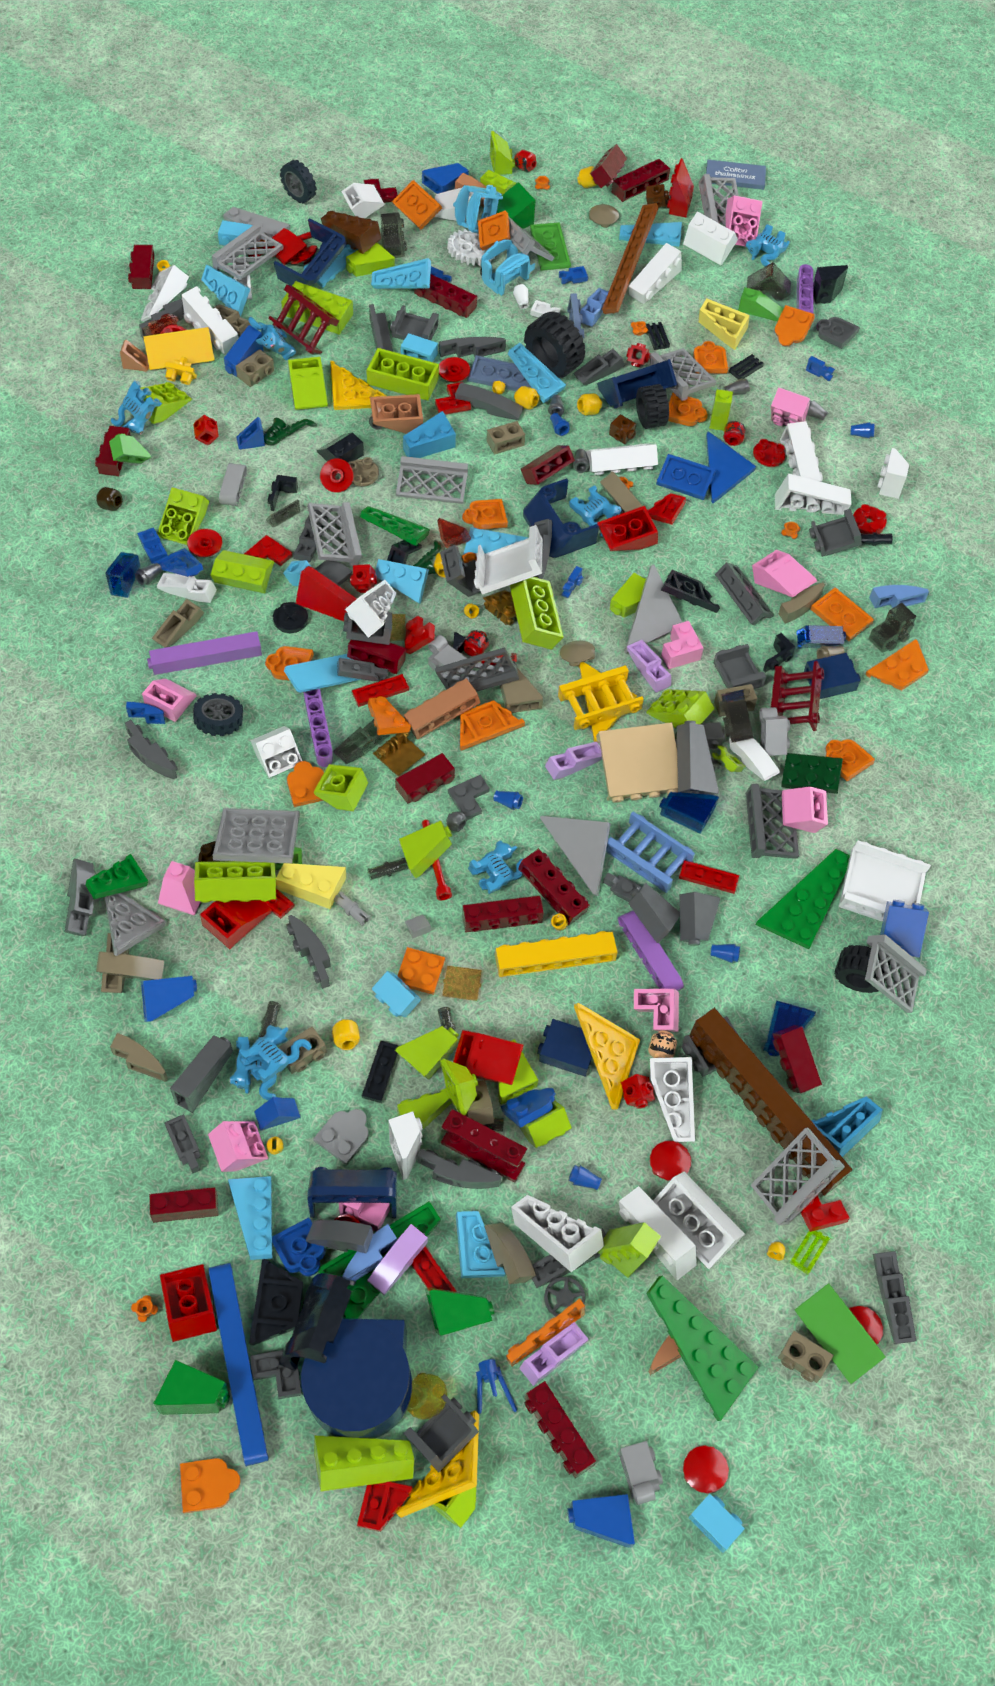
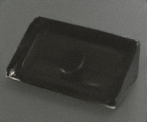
(284, 513)

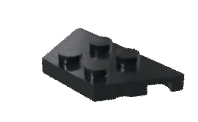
(689, 590)
(276, 1303)

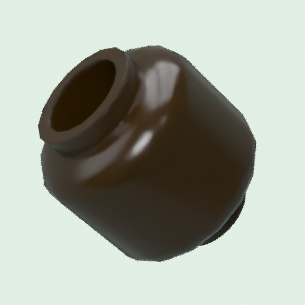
(109, 499)

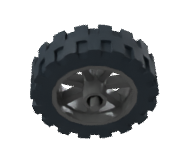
(298, 181)
(218, 708)

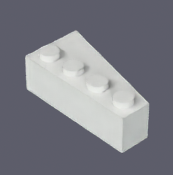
(656, 274)
(202, 315)
(801, 451)
(812, 495)
(372, 608)
(561, 1236)
(674, 1247)

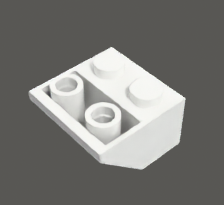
(362, 199)
(893, 474)
(276, 751)

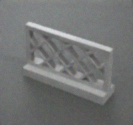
(707, 196)
(526, 242)
(239, 246)
(682, 389)
(436, 467)
(347, 533)
(898, 959)
(804, 1193)

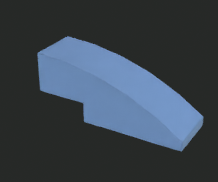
(593, 309)
(896, 594)
(365, 1262)

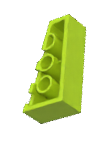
(628, 1246)

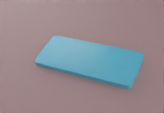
(316, 674)

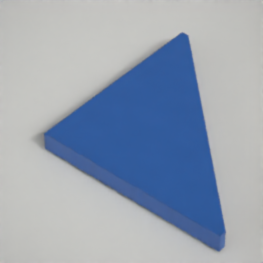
(729, 466)

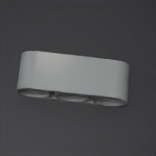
(232, 484)

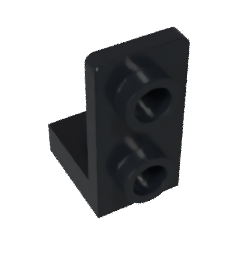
(282, 483)
(400, 551)
(785, 652)

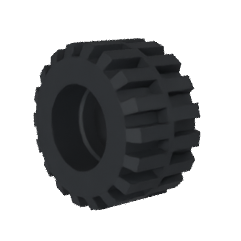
(652, 406)
(853, 966)

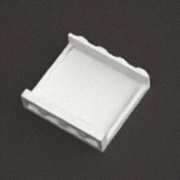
(509, 563)
(879, 877)

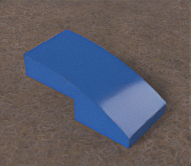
(152, 544)
(150, 713)

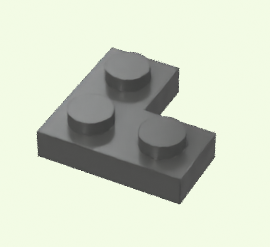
(465, 794)
(267, 1366)

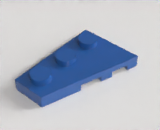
(180, 563)

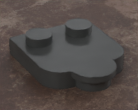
(836, 331)

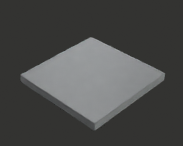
(256, 835)

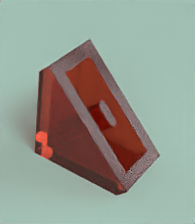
(452, 534)

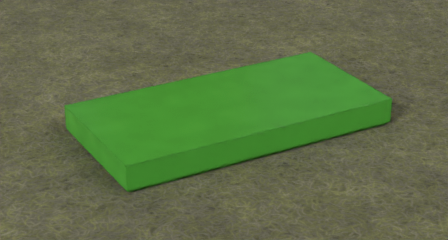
(552, 239)
(840, 1333)

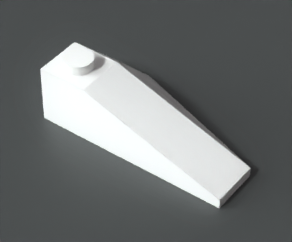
(165, 287)
(674, 1090)

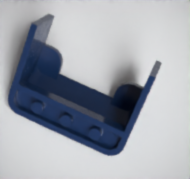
(330, 248)
(625, 387)
(567, 536)
(352, 1187)

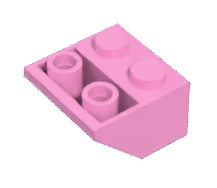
(168, 697)
(805, 808)
(237, 1145)

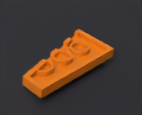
(547, 1332)

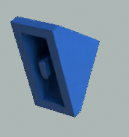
(251, 436)
(276, 1112)

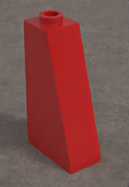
(322, 594)

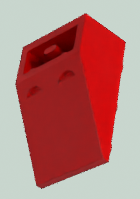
(680, 191)
(233, 919)
(488, 1056)

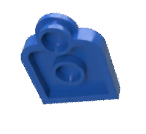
(529, 1106)
(297, 1253)

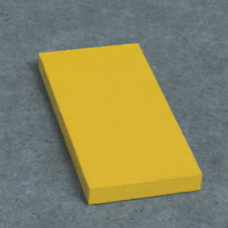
(168, 347)

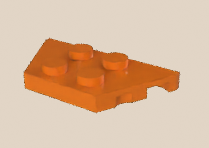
(901, 667)
(486, 723)

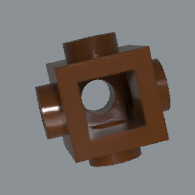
(657, 194)
(622, 429)

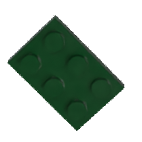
(812, 771)

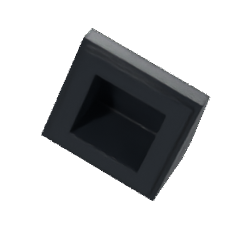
(458, 642)

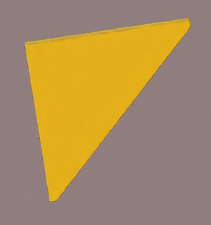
(350, 391)
(601, 699)
(611, 1050)
(453, 1479)

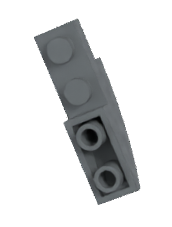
(148, 753)
(81, 901)
(310, 946)
(466, 1175)

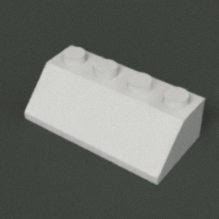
(622, 457)
(698, 1219)

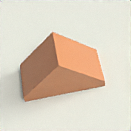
(133, 358)

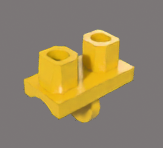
(182, 369)

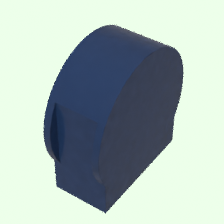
(364, 1380)

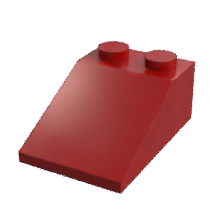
(629, 530)
(188, 1303)

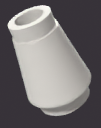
(521, 295)

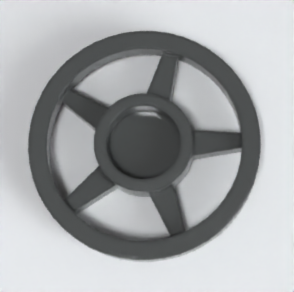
(564, 1296)

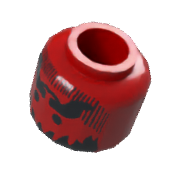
(525, 160)
(734, 433)
(476, 643)

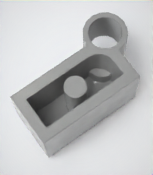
(443, 654)
(774, 732)
(640, 1472)

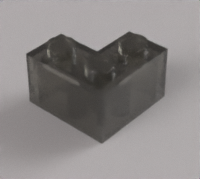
(392, 234)
(770, 280)
(894, 629)
(737, 719)

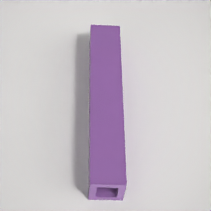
(204, 653)

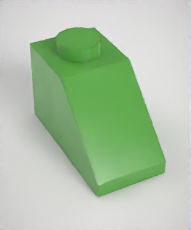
(128, 450)

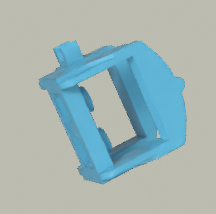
(471, 208)
(514, 266)

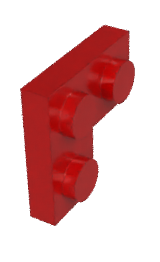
(451, 404)
(270, 549)
(417, 634)
(822, 1216)

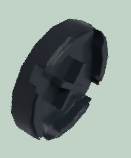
(290, 617)

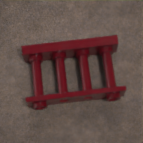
(316, 311)
(780, 692)
(483, 1145)

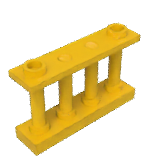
(600, 682)

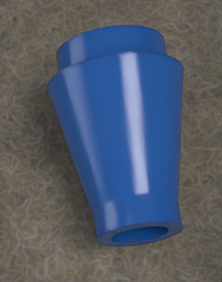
(559, 424)
(863, 430)
(509, 799)
(726, 952)
(582, 1177)

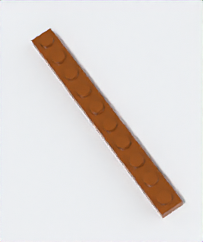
(630, 259)

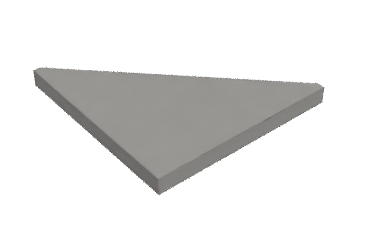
(654, 612)
(583, 844)
(129, 922)

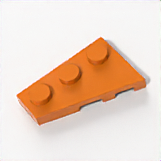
(386, 717)

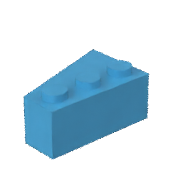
(430, 437)
(849, 1124)

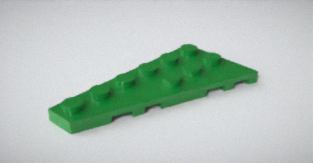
(805, 906)
(363, 1293)
(708, 1353)

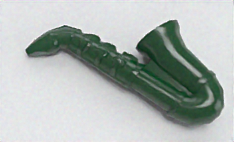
(277, 432)
(425, 561)

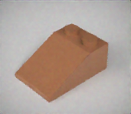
(398, 412)

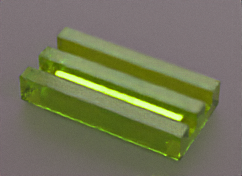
(800, 1265)

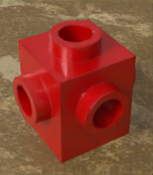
(632, 355)
(205, 430)
(363, 578)
(637, 1091)

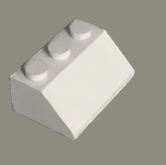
(709, 238)
(405, 1141)

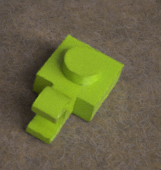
(731, 762)

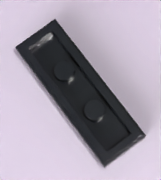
(380, 1072)

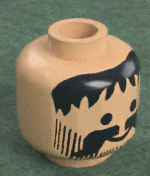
(662, 1045)

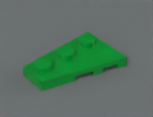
(118, 879)

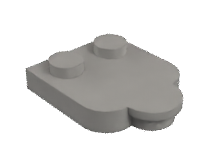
(343, 1134)

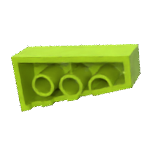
(361, 1461)

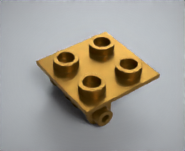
(501, 606)
(399, 753)

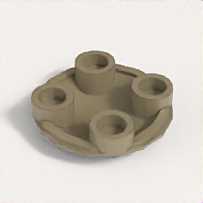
(604, 215)
(364, 471)
(577, 652)

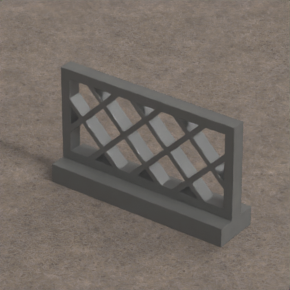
(487, 675)
(758, 821)

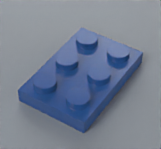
(685, 476)

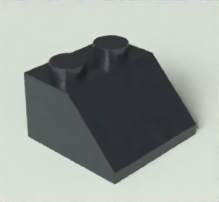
(828, 283)
(344, 447)

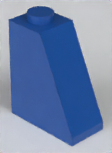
(443, 178)
(242, 349)
(165, 994)
(604, 1518)

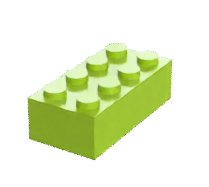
(336, 305)
(402, 373)
(536, 612)
(234, 881)

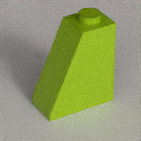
(372, 260)
(720, 409)
(628, 596)
(425, 846)
(427, 1050)
(523, 1081)

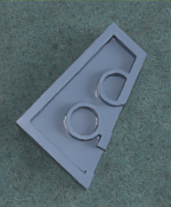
(573, 309)

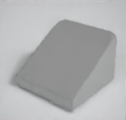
(418, 926)

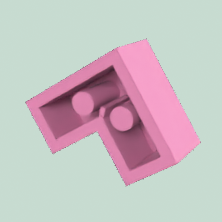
(683, 648)
(663, 1004)
(367, 1213)

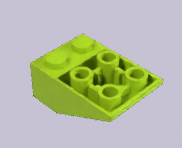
(307, 383)
(171, 399)
(182, 515)
(681, 706)

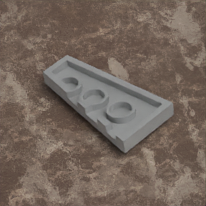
(267, 225)

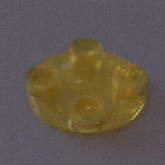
(426, 1396)

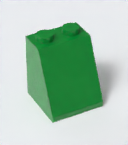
(518, 205)
(457, 1310)
(191, 1392)

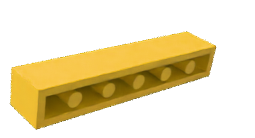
(555, 953)

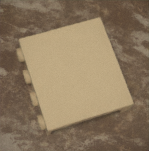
(639, 761)

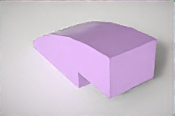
(649, 665)
(573, 760)
(398, 1259)
(553, 1353)

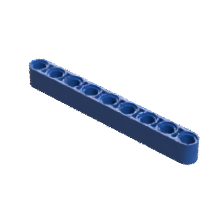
(238, 1365)

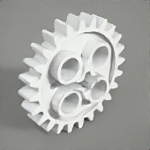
(466, 247)

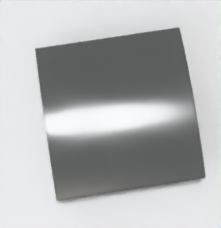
(334, 571)

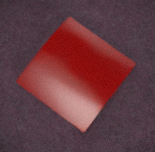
(291, 246)

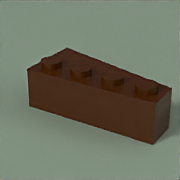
(358, 231)

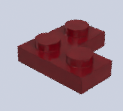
(386, 194)

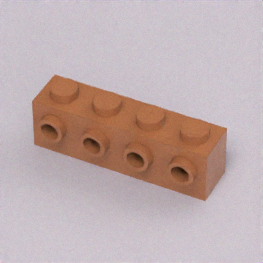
(442, 708)

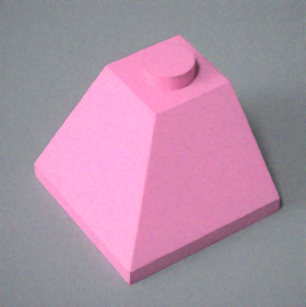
(179, 889)

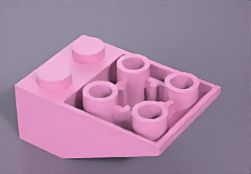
(743, 218)
(788, 407)
(782, 574)

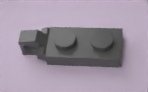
(360, 670)
(620, 886)
(183, 1142)

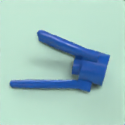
(490, 1372)

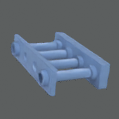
(647, 868)

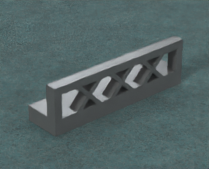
(380, 329)
(743, 593)

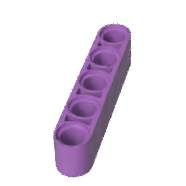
(805, 288)
(318, 732)
(651, 952)

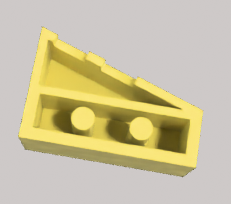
(724, 322)
(311, 882)

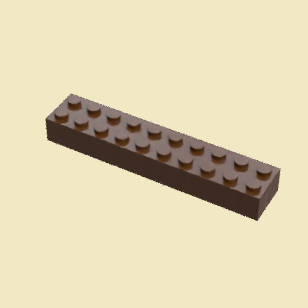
(760, 1091)

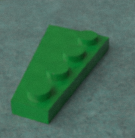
(397, 526)

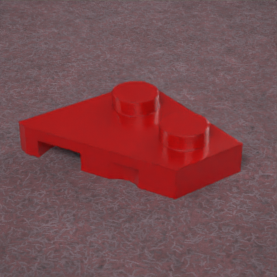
(667, 508)
(381, 1504)

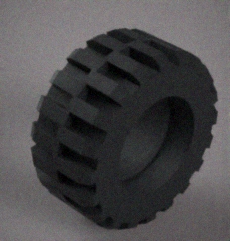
(555, 343)

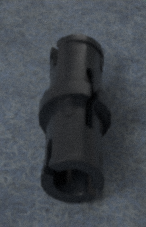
(874, 539)

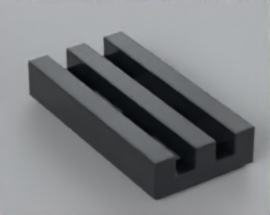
(655, 327)
(744, 365)

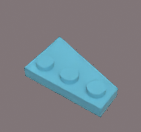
(404, 578)
(474, 1247)

